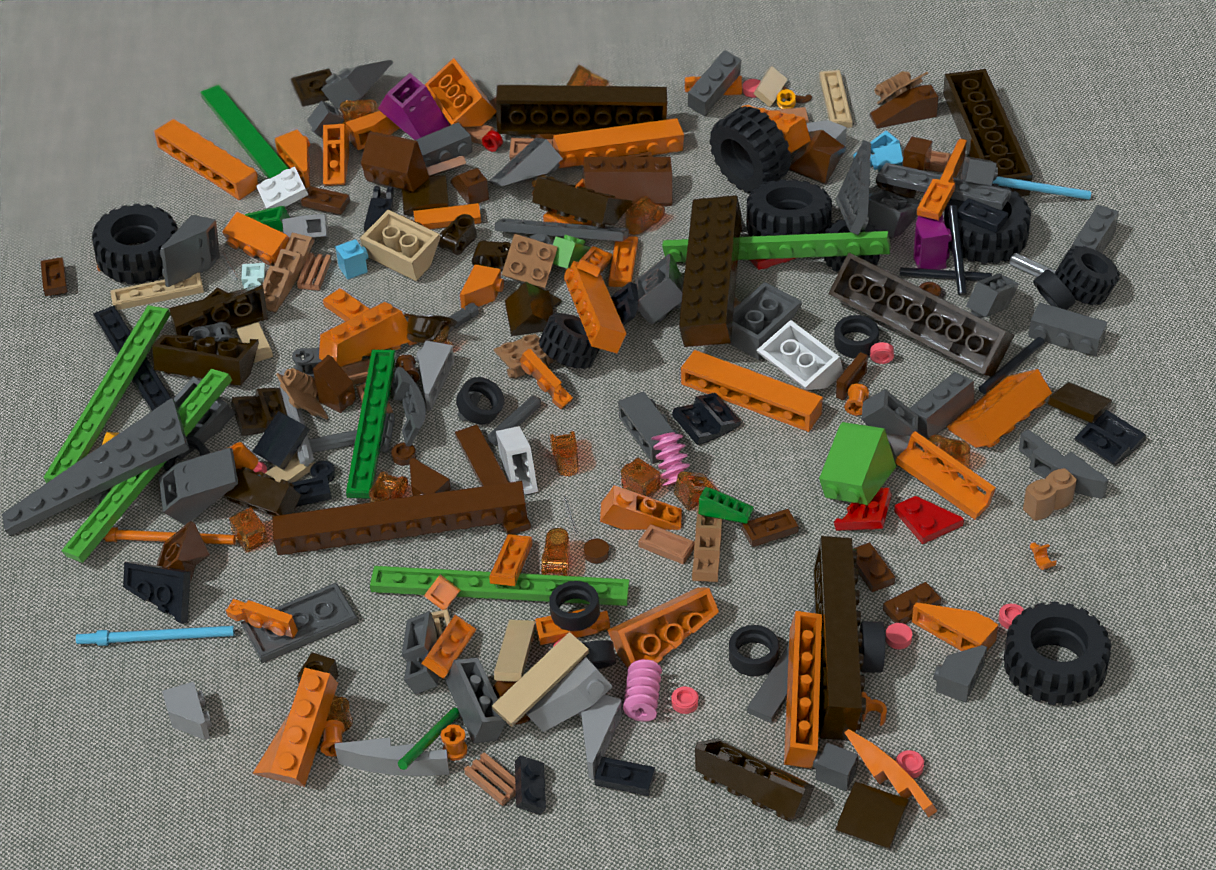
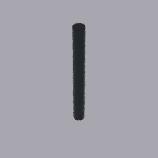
(957, 250)
(941, 274)
(1011, 365)

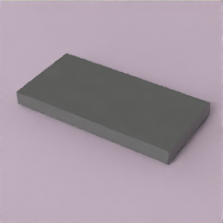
(315, 617)

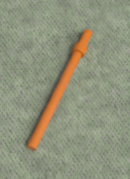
(116, 534)

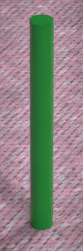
(428, 739)

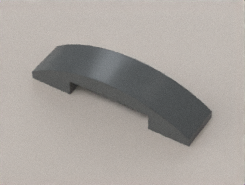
(405, 390)

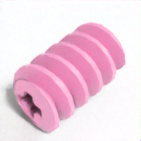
(670, 455)
(642, 690)

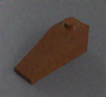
(910, 106)

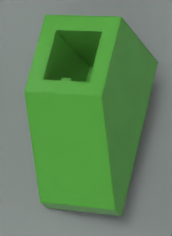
(569, 250)

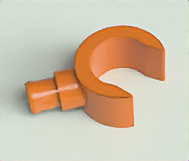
(1041, 557)
(875, 705)

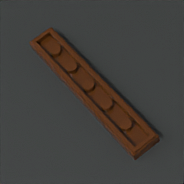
(486, 467)

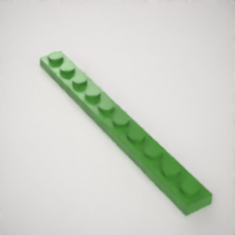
(797, 246)
(110, 390)
(124, 493)
(477, 584)

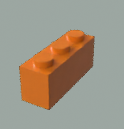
(255, 238)

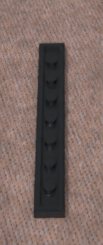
(145, 379)

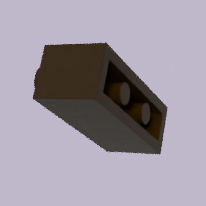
(263, 493)

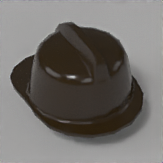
(426, 327)

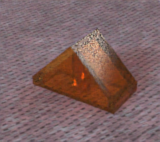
(585, 77)
(690, 487)

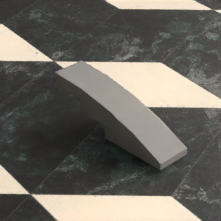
(383, 758)

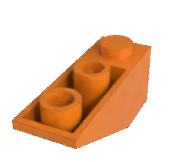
(374, 122)
(636, 512)

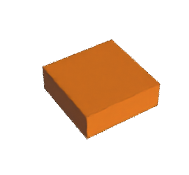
(442, 592)

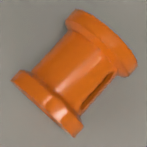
(857, 395)
(332, 734)
(453, 739)

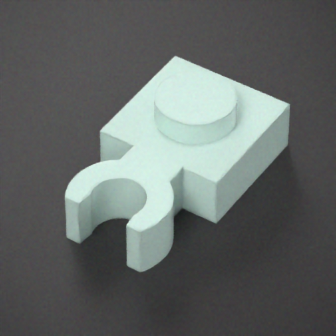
(253, 274)

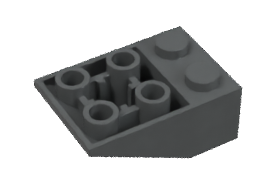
(190, 250)
(197, 484)

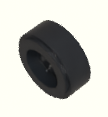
(323, 468)

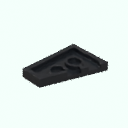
(161, 586)

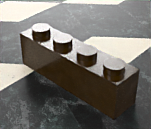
(579, 201)
(235, 308)
(197, 357)
(752, 778)

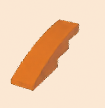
(884, 768)

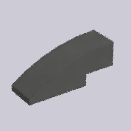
(418, 641)

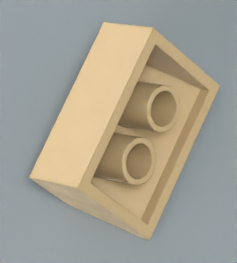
(401, 244)

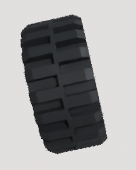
(749, 148)
(788, 209)
(129, 226)
(988, 246)
(1052, 679)

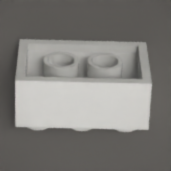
(802, 357)

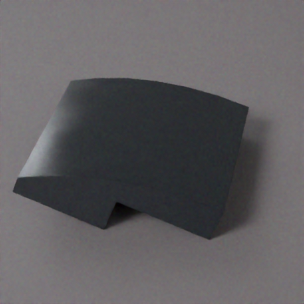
(626, 302)
(706, 418)
(1110, 438)
(281, 440)

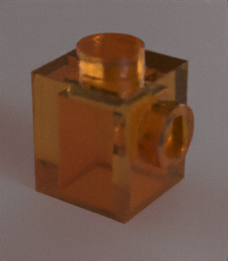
(640, 478)
(248, 530)

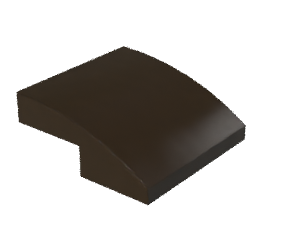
(427, 196)
(257, 411)
(872, 816)

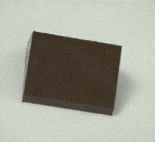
(528, 310)

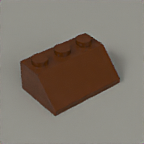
(393, 162)

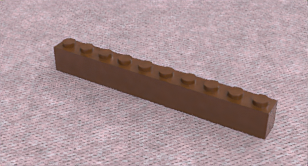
(399, 518)

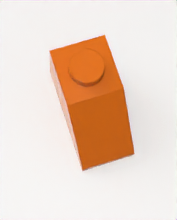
(481, 286)

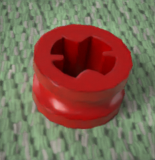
(492, 140)

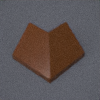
(818, 157)
(183, 550)

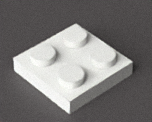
(282, 189)

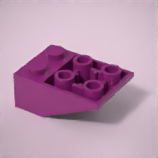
(413, 108)
(931, 243)

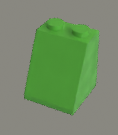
(857, 464)

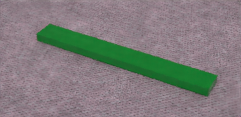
(243, 131)
(371, 424)

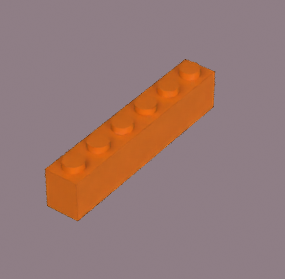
(619, 141)
(206, 159)
(595, 309)
(752, 390)
(803, 690)

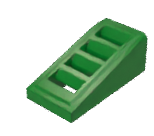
(271, 217)
(721, 506)

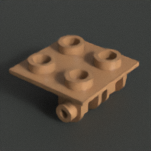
(897, 85)
(529, 261)
(512, 352)
(301, 391)

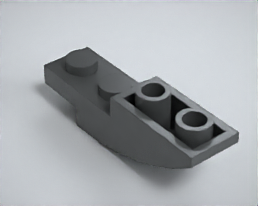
(1047, 459)

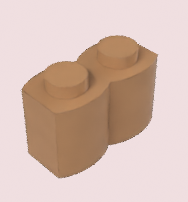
(1049, 494)

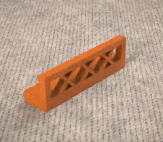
(945, 479)

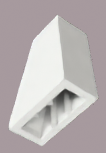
(517, 458)

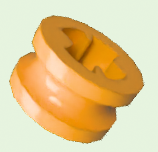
(785, 94)

